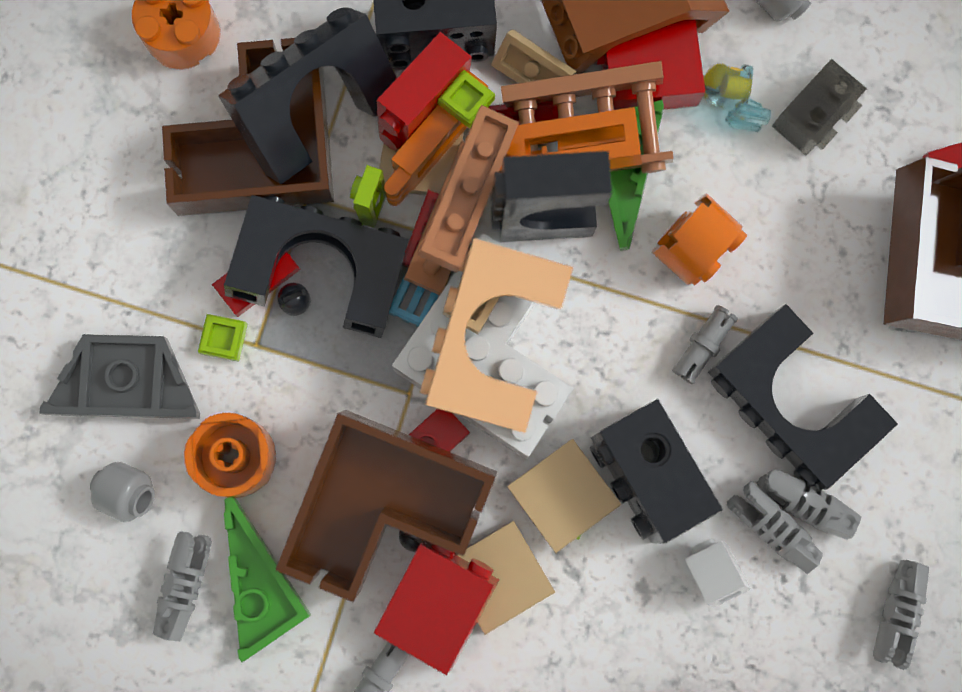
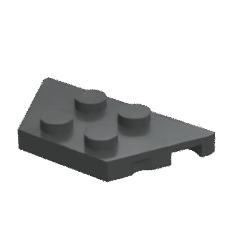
(122, 380)

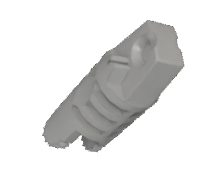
(810, 504)
(776, 527)
(181, 585)
(902, 615)

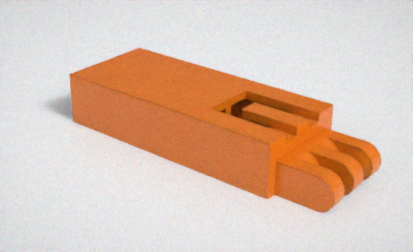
(584, 133)
(422, 152)

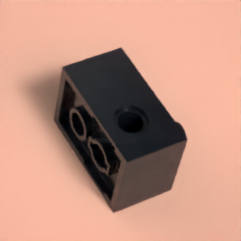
(410, 26)
(664, 493)

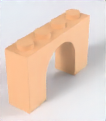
(456, 382)

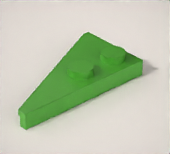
(628, 191)
(263, 597)

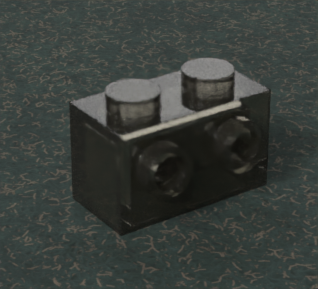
(819, 107)

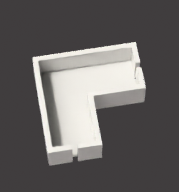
(494, 358)

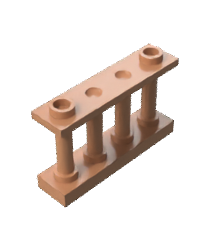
(603, 88)
(461, 201)

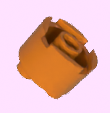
(177, 30)
(699, 240)
(214, 439)

